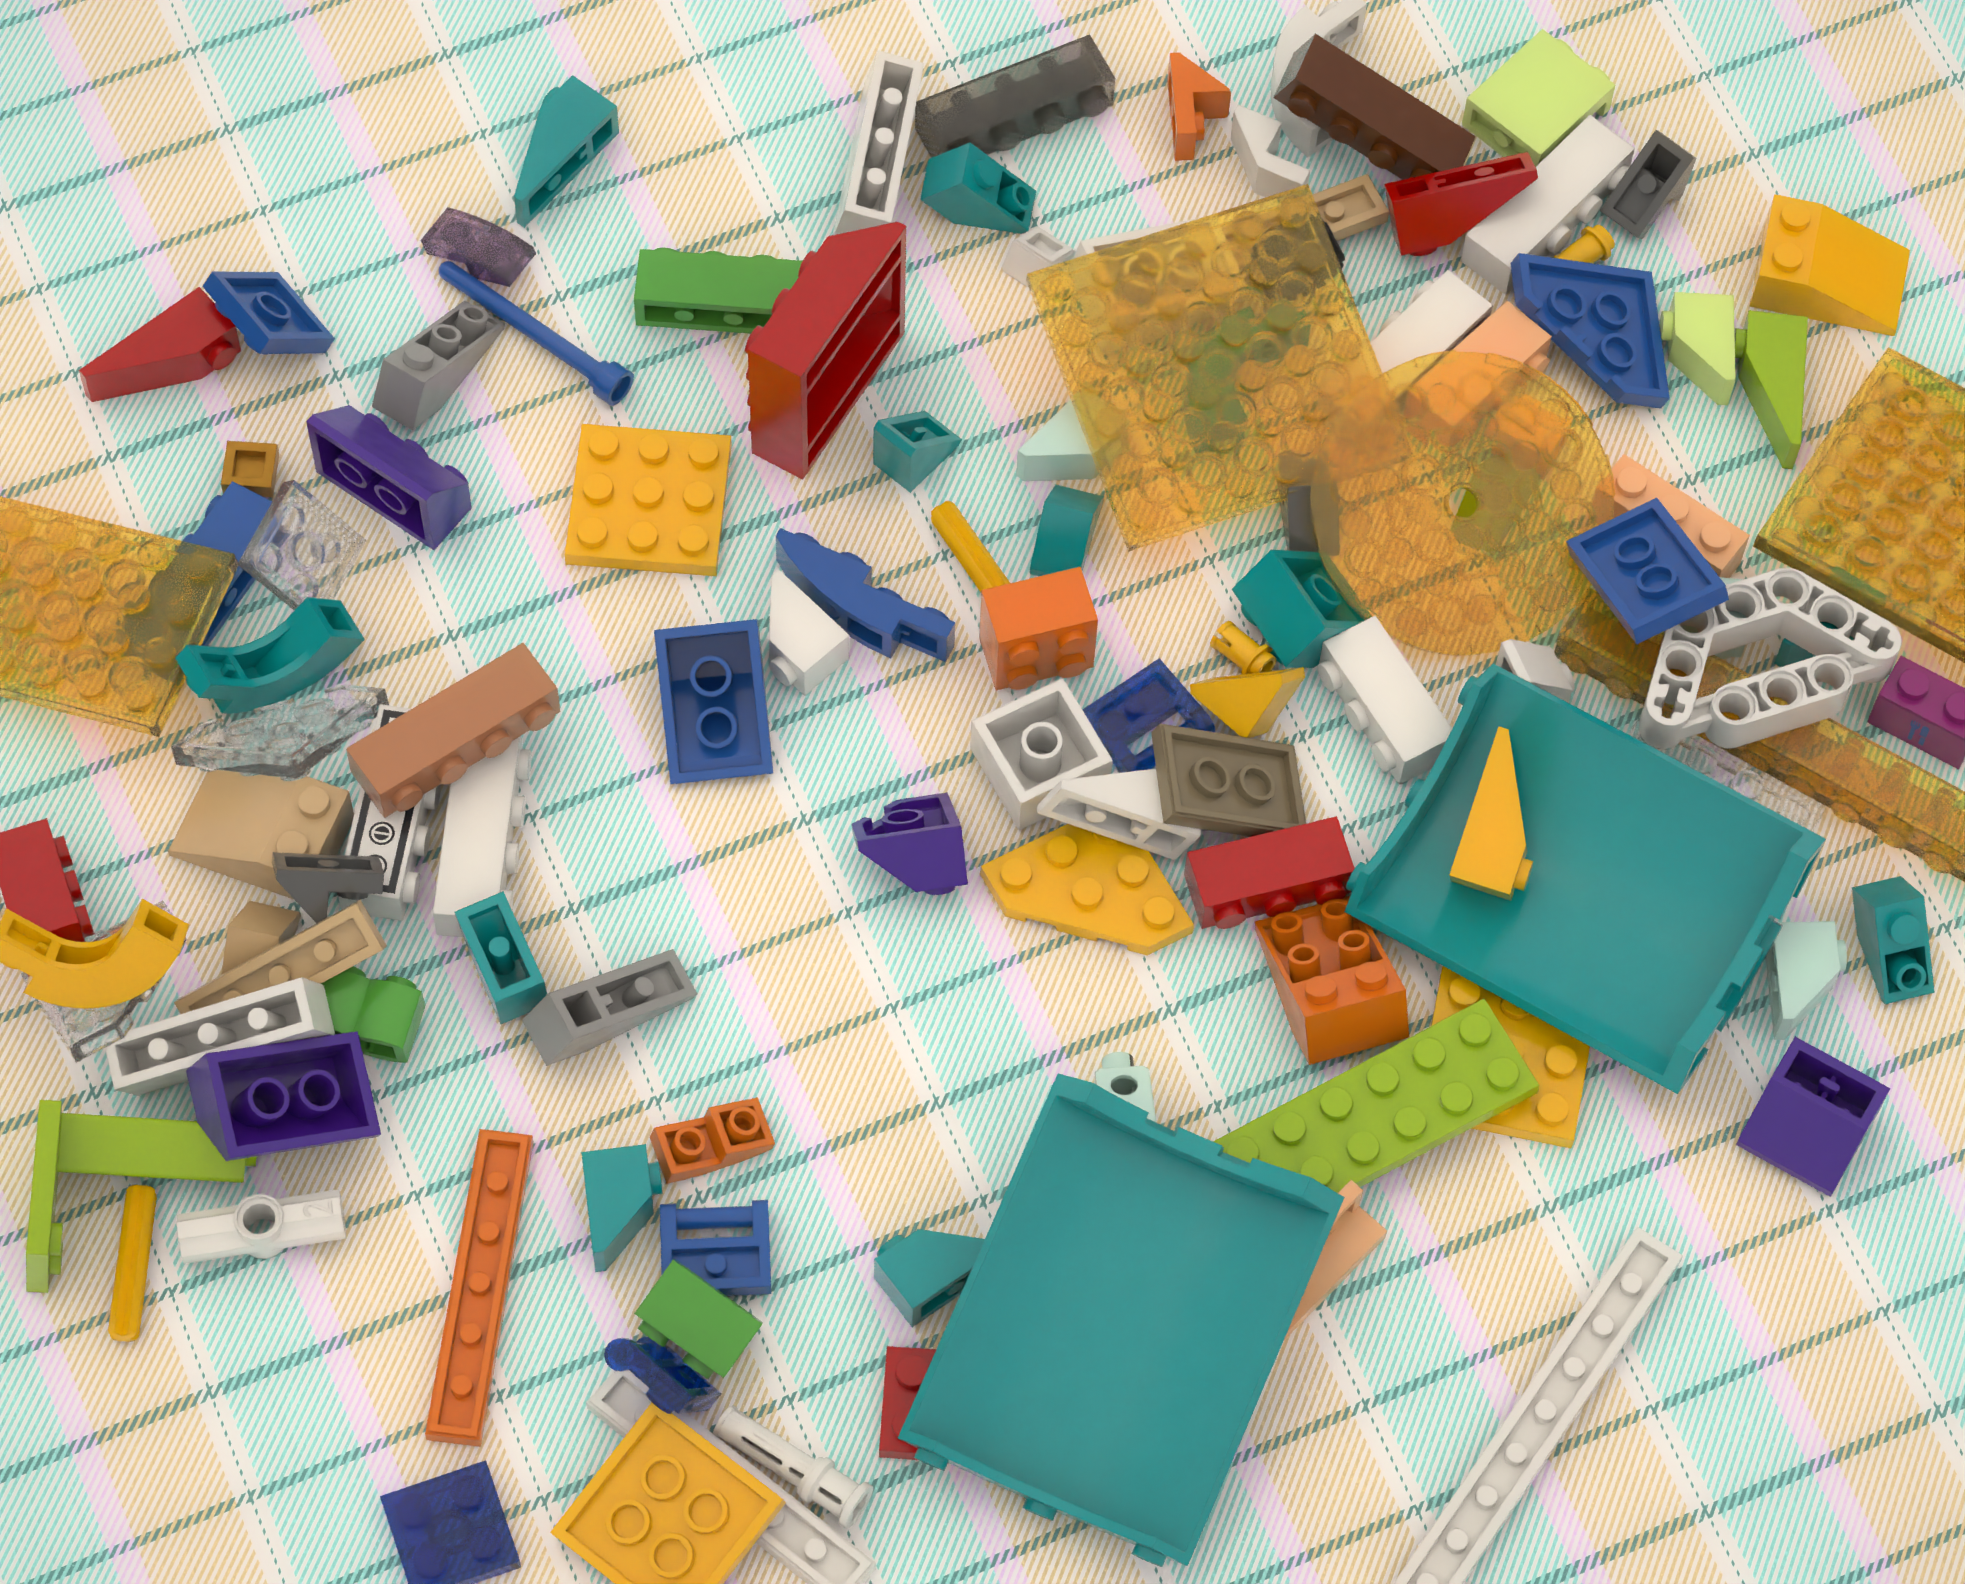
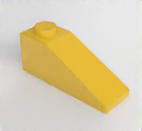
(1494, 837)

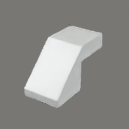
(1256, 143)

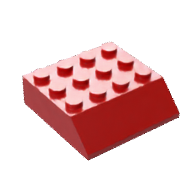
(825, 343)

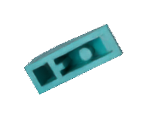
(567, 136)

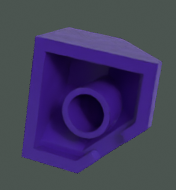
(917, 843)

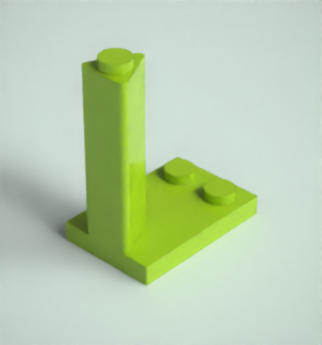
(109, 1148)

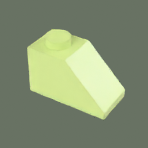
(1702, 341)

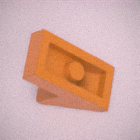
(1192, 98)

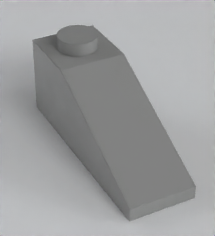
(607, 1006)

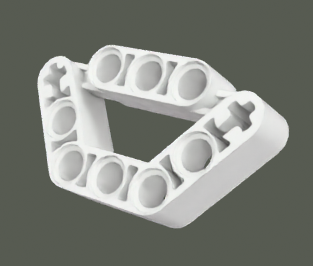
(1836, 662)

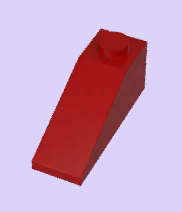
(1446, 204)
(166, 351)

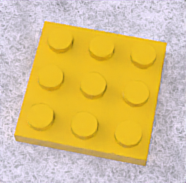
(648, 500)
(1550, 1054)
(667, 1508)

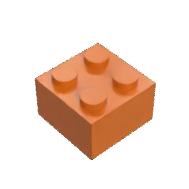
(1038, 629)

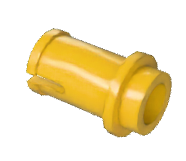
(1592, 246)
(1243, 650)

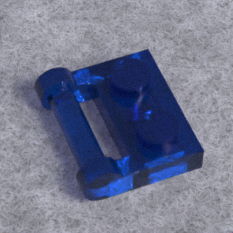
(1139, 707)
(669, 1380)

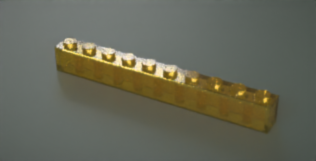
(1819, 759)

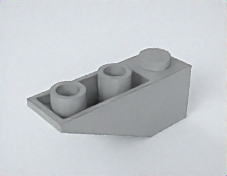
(433, 364)

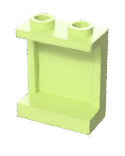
(1537, 99)

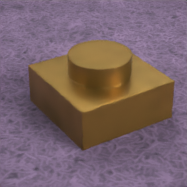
(251, 466)

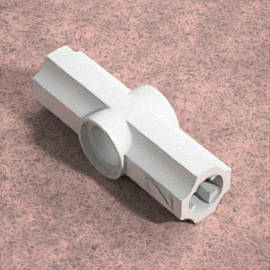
(225, 1229)

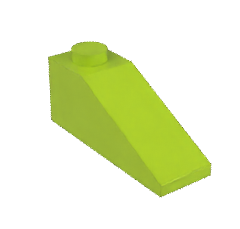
(1773, 376)

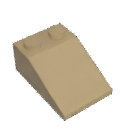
(245, 819)

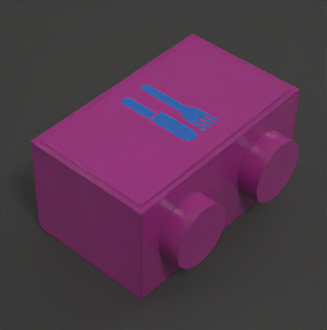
(1923, 711)

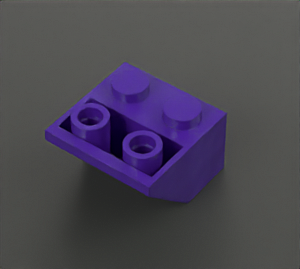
(1813, 1116)

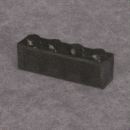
(1018, 100)

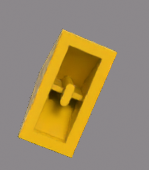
(1249, 700)

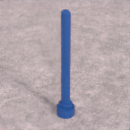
(609, 380)

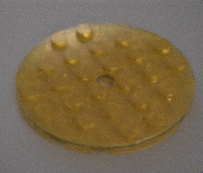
(1388, 486)

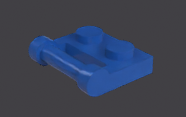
(726, 1263)

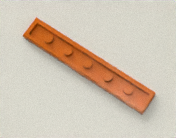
(479, 1288)

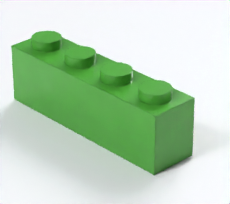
(709, 289)

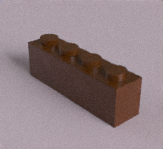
(1370, 112)

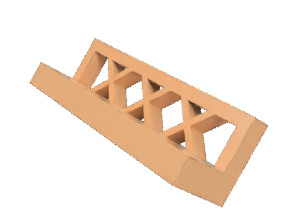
(1347, 1245)

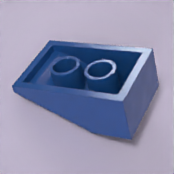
(714, 701)

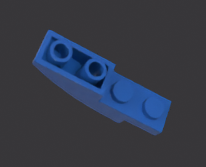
(845, 593)

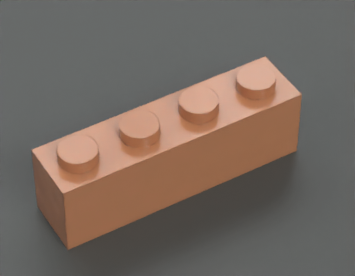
(454, 731)

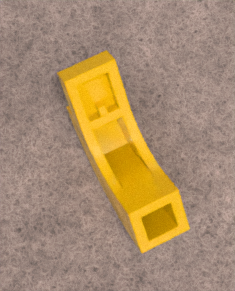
(95, 971)

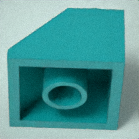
(1294, 606)

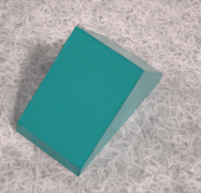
(911, 447)
(1065, 530)

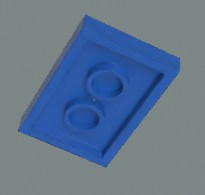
(1647, 570)

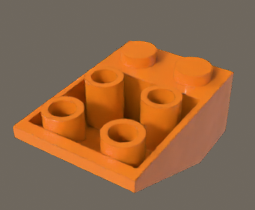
(1333, 981)

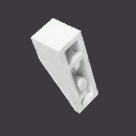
(1119, 808)

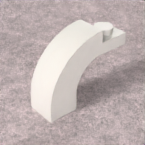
(1336, 24)

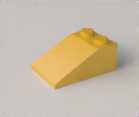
(1828, 268)

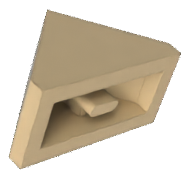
(256, 931)

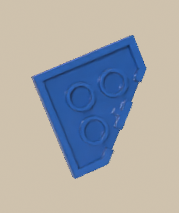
(1599, 320)

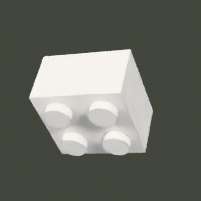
(1034, 747)

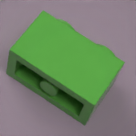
(697, 1320)

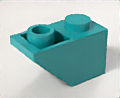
(977, 191)
(1894, 938)

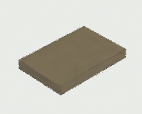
(1226, 781)

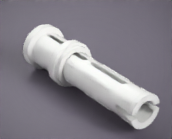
(814, 1478)

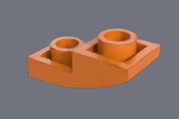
(713, 1142)

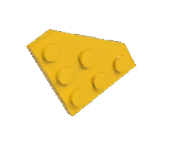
(1089, 889)

